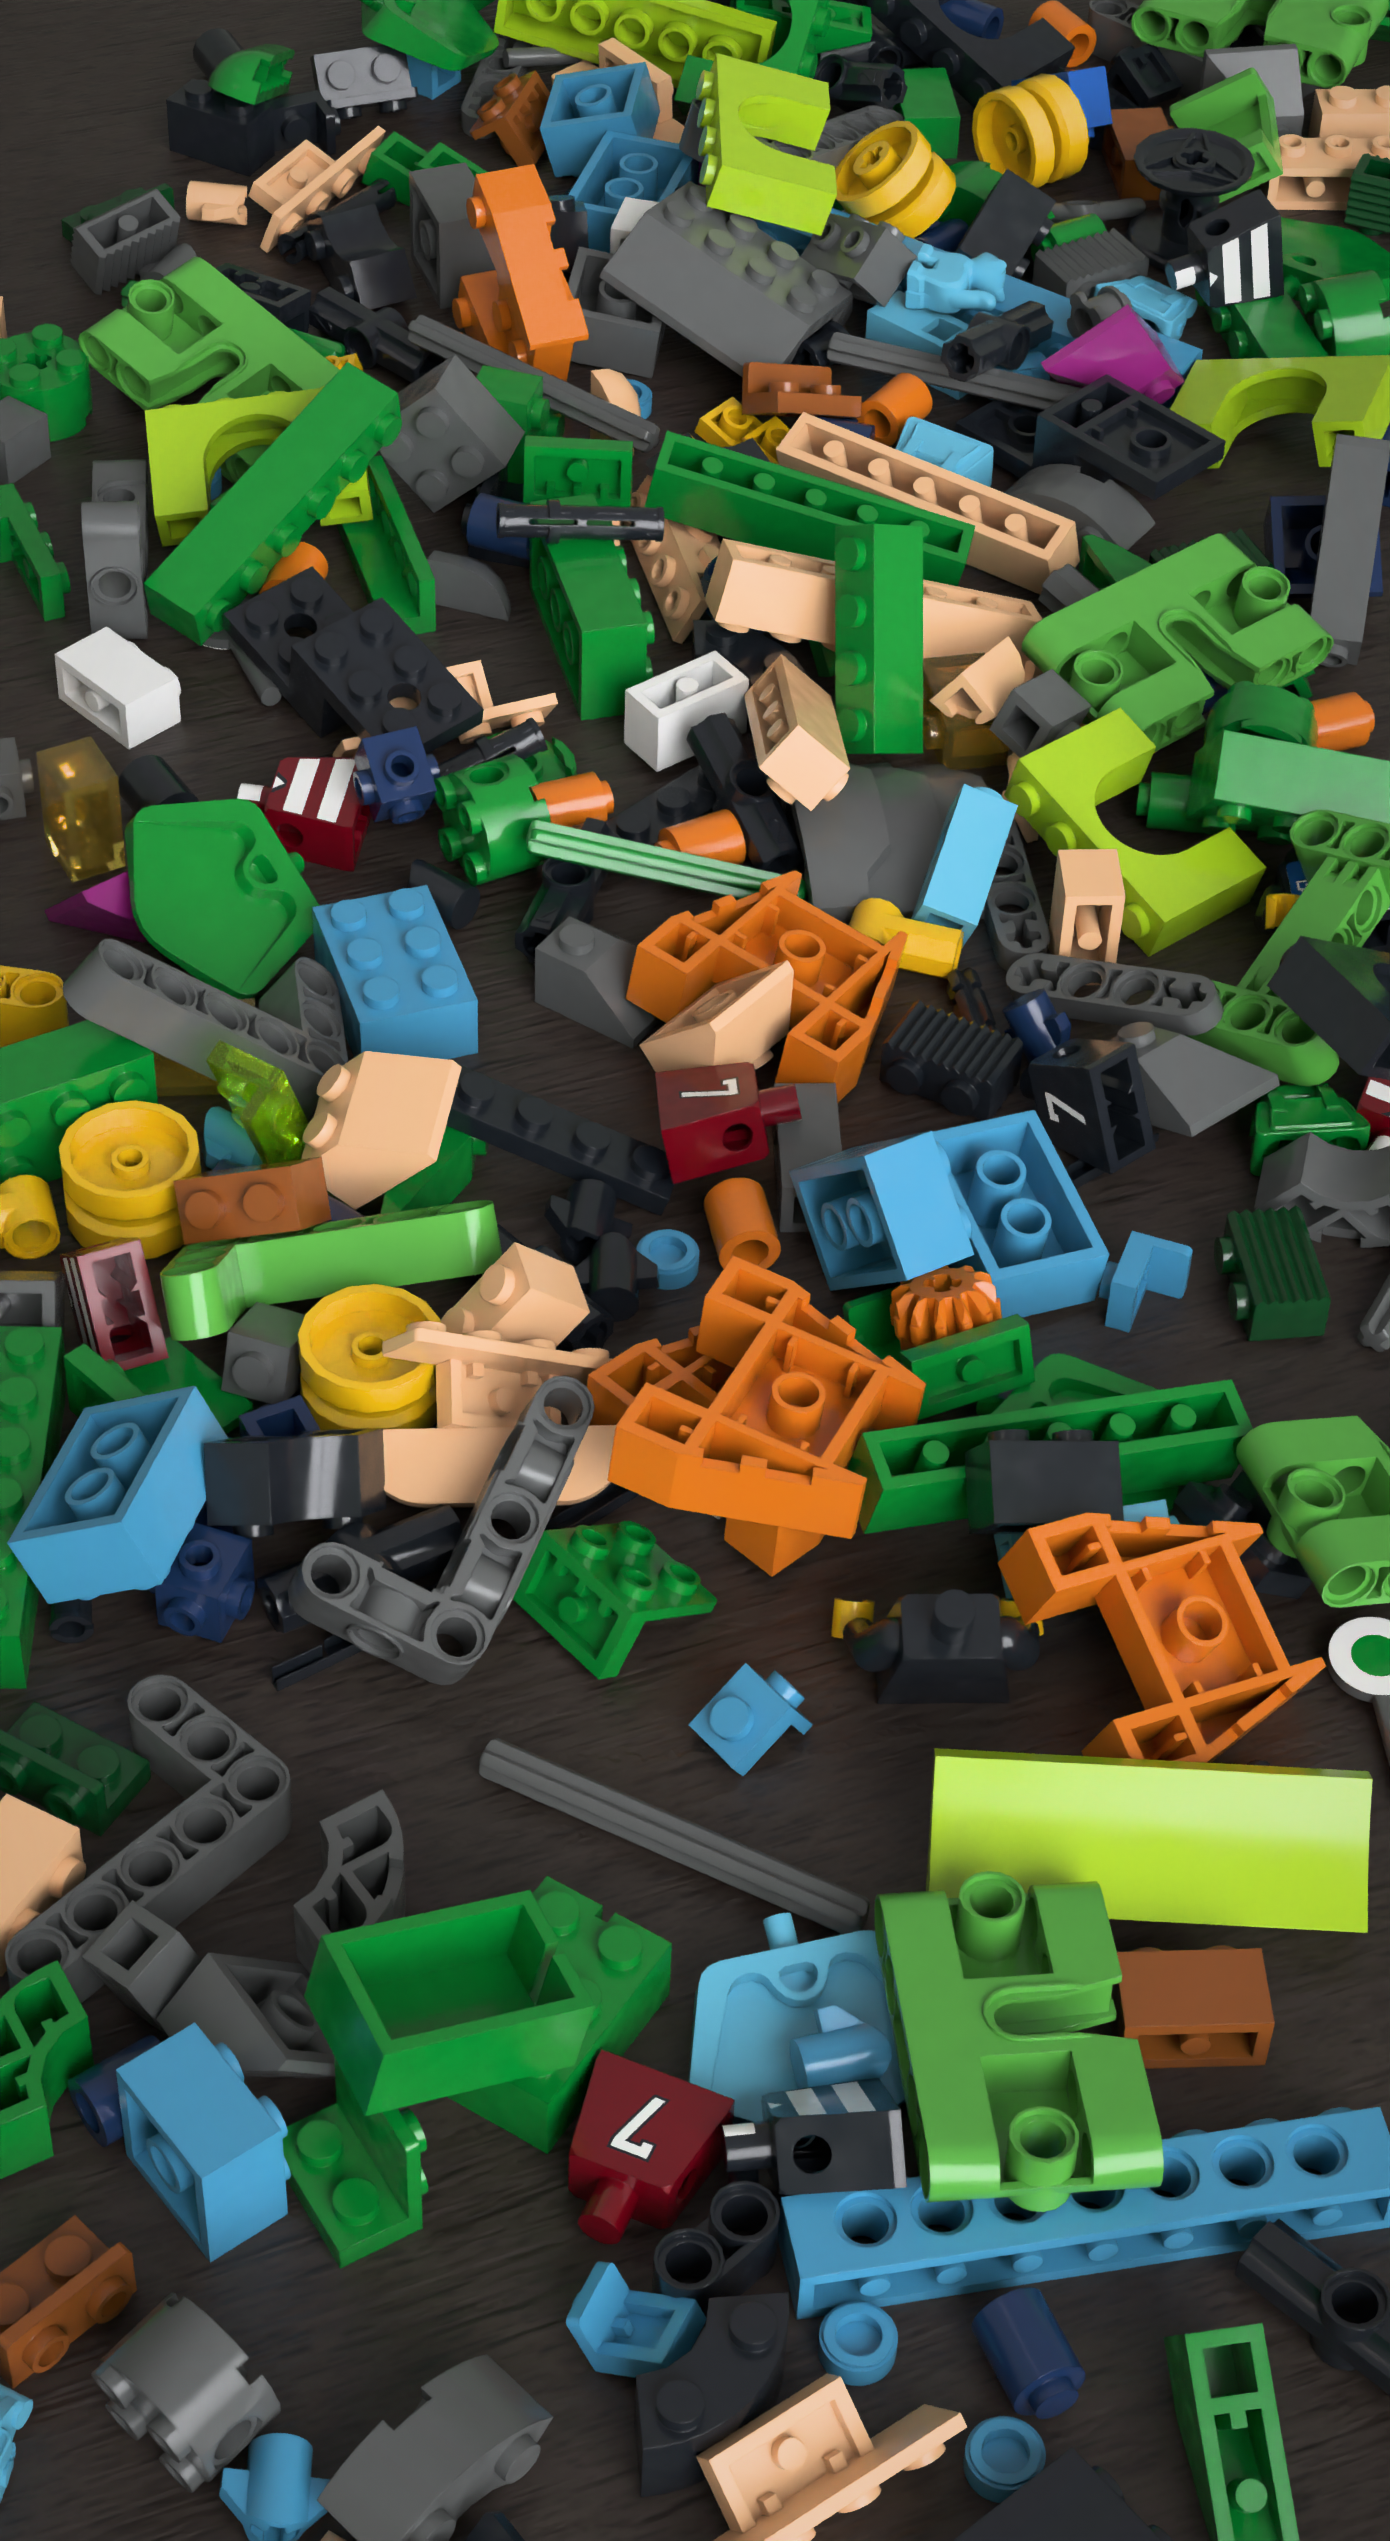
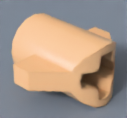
(216, 203)

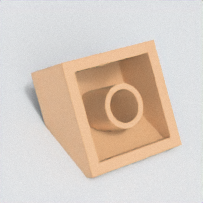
(727, 1023)
(379, 1122)

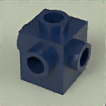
(395, 776)
(207, 1584)

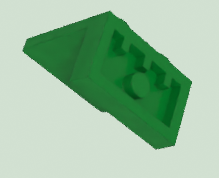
(98, 1382)
(601, 1587)
(358, 2174)

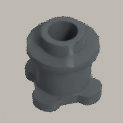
(1090, 312)

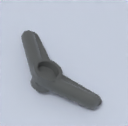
(1104, 210)

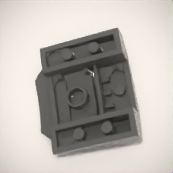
(875, 835)

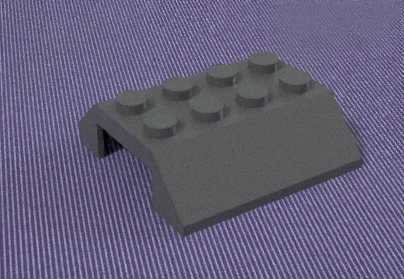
(724, 281)

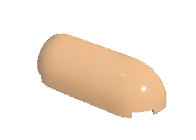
(454, 1463)

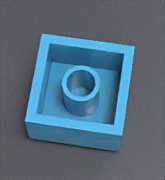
(591, 103)
(204, 2140)

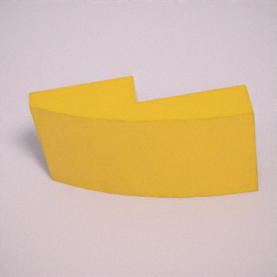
(728, 427)

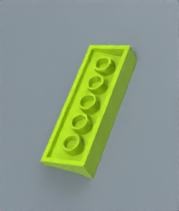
(652, 28)
(1160, 1835)

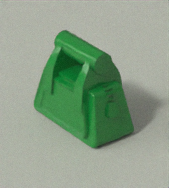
(1297, 1110)

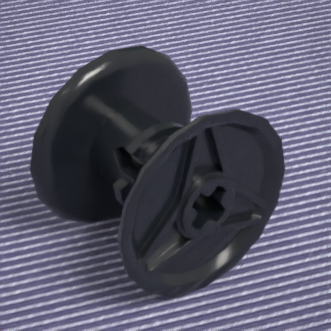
(1193, 171)

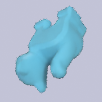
(945, 281)

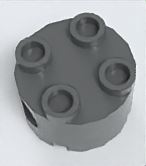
(187, 2389)

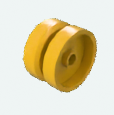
(1032, 130)
(895, 179)
(123, 1172)
(343, 1364)

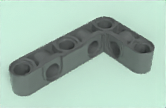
(117, 547)
(477, 1586)

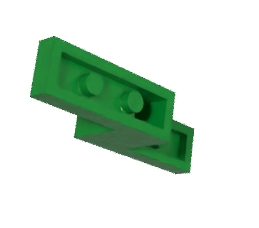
(32, 554)

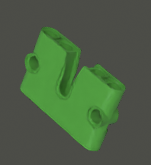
(1328, 33)
(199, 329)
(1150, 632)
(1326, 1502)
(986, 2048)

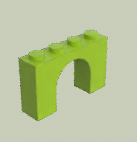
(744, 174)
(1342, 392)
(195, 440)
(1163, 893)

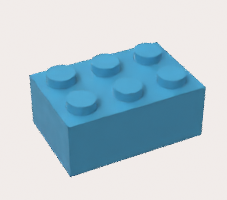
(628, 168)
(397, 975)
(883, 1212)
(1023, 1215)
(118, 1497)

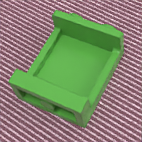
(1241, 110)

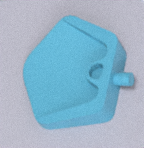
(762, 2000)

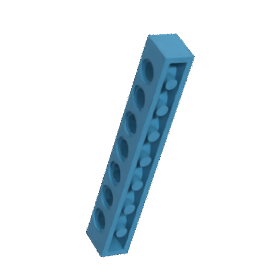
(1074, 2241)

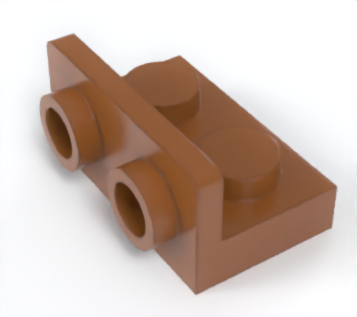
(515, 116)
(794, 389)
(57, 2296)

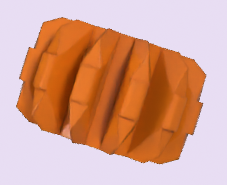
(942, 1305)

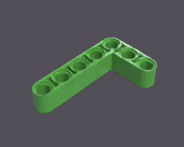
(217, 1280)

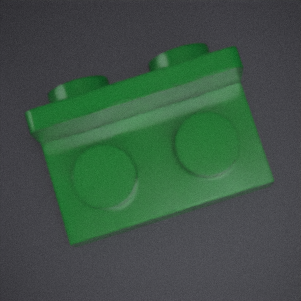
(578, 467)

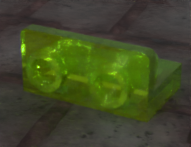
(260, 1102)

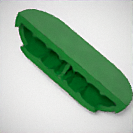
(254, 73)

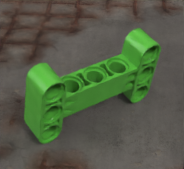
(1344, 901)

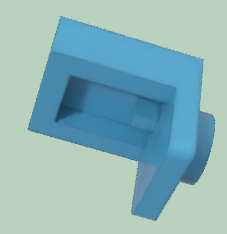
(1144, 1265)
(749, 1717)
(631, 2329)

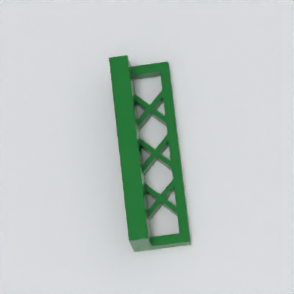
(390, 555)

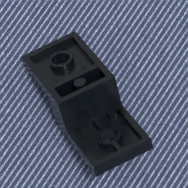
(1102, 430)
(350, 663)

